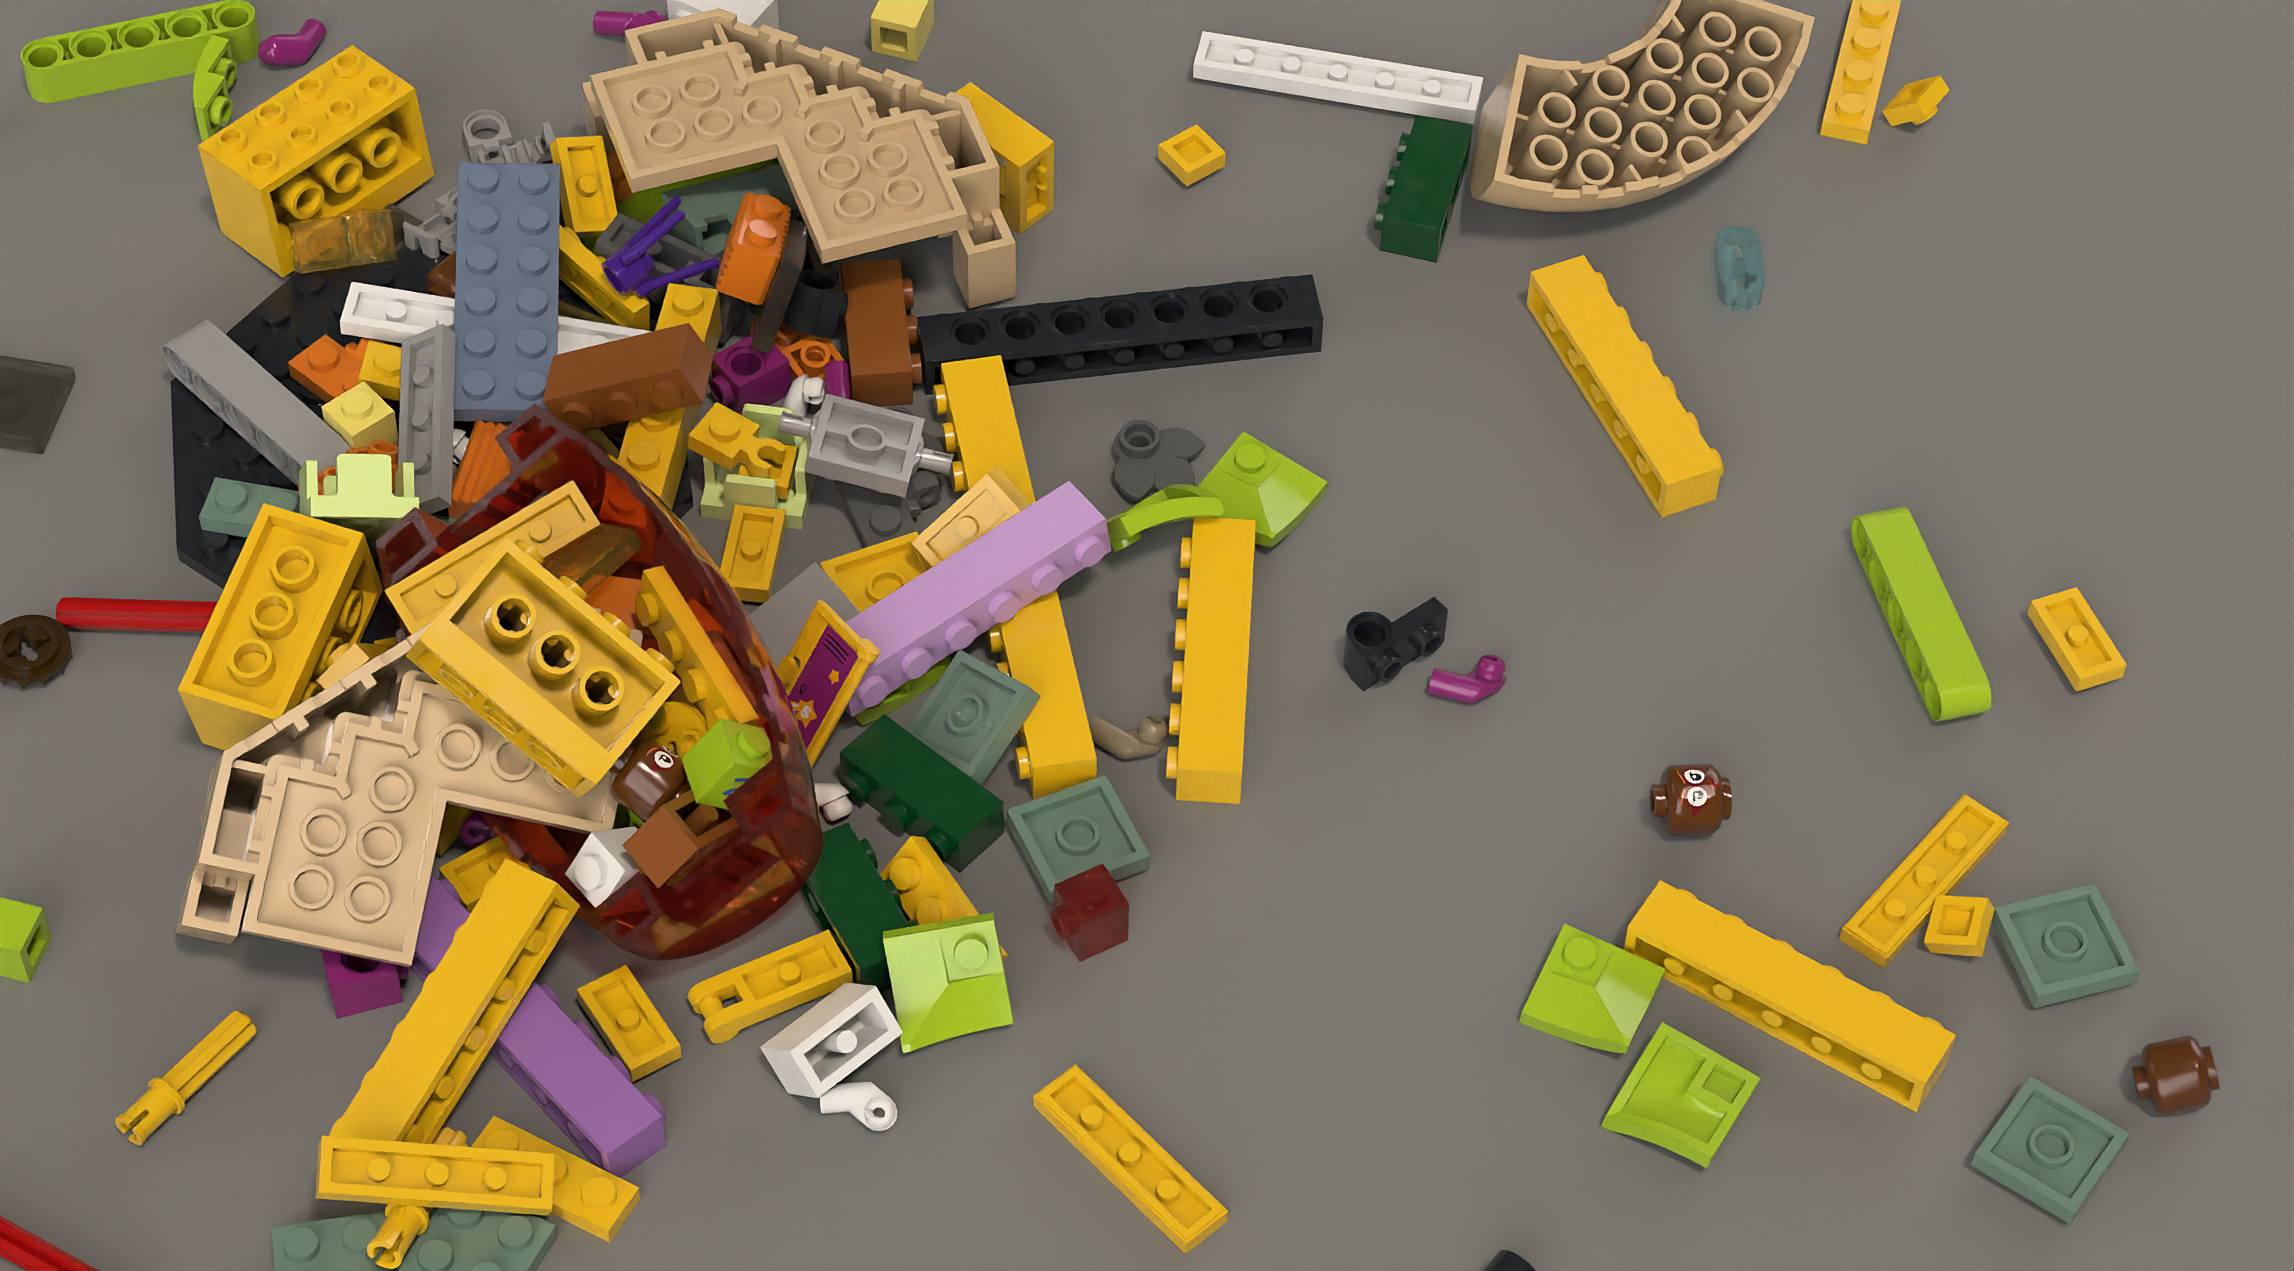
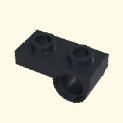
(816, 300)
(1381, 648)

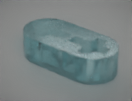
(1730, 268)

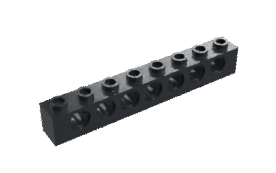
(1129, 331)

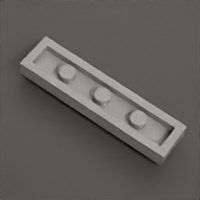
(428, 414)

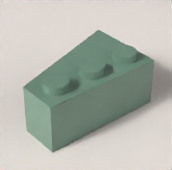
(714, 205)

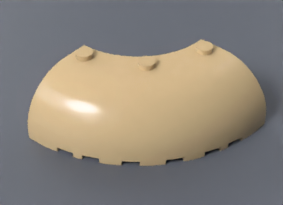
(1641, 116)

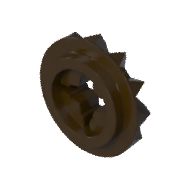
(45, 637)

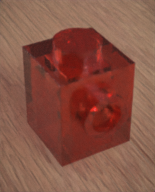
(1090, 912)

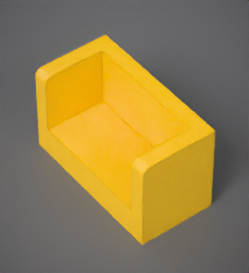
(971, 516)

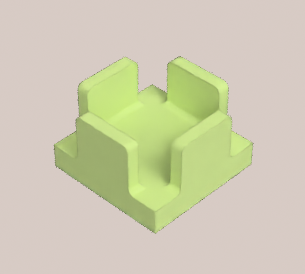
(727, 488)
(359, 493)

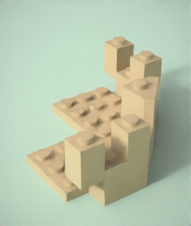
(860, 148)
(347, 808)

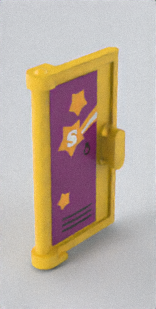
(828, 674)

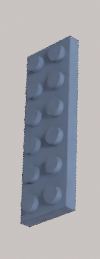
(505, 288)

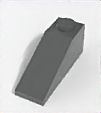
(670, 255)

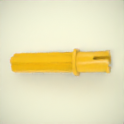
(169, 1092)
(406, 1221)

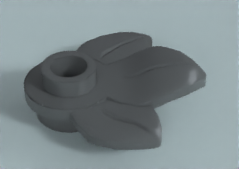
(1153, 458)

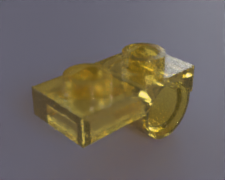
(342, 240)

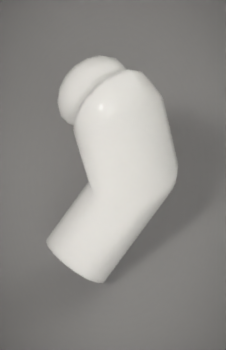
(863, 1101)

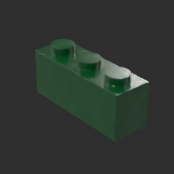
(1423, 188)
(921, 792)
(855, 904)

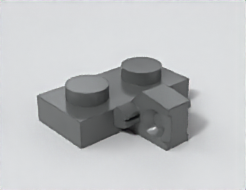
(886, 515)

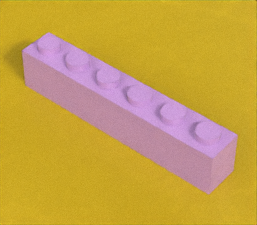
(977, 589)

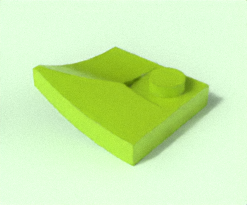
(1263, 487)
(1166, 506)
(947, 979)
(1591, 992)
(1681, 1097)

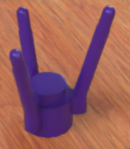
(631, 264)

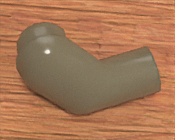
(1130, 743)

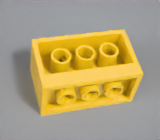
(314, 150)
(283, 611)
(521, 696)

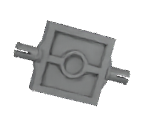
(864, 445)

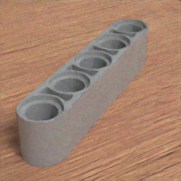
(251, 400)

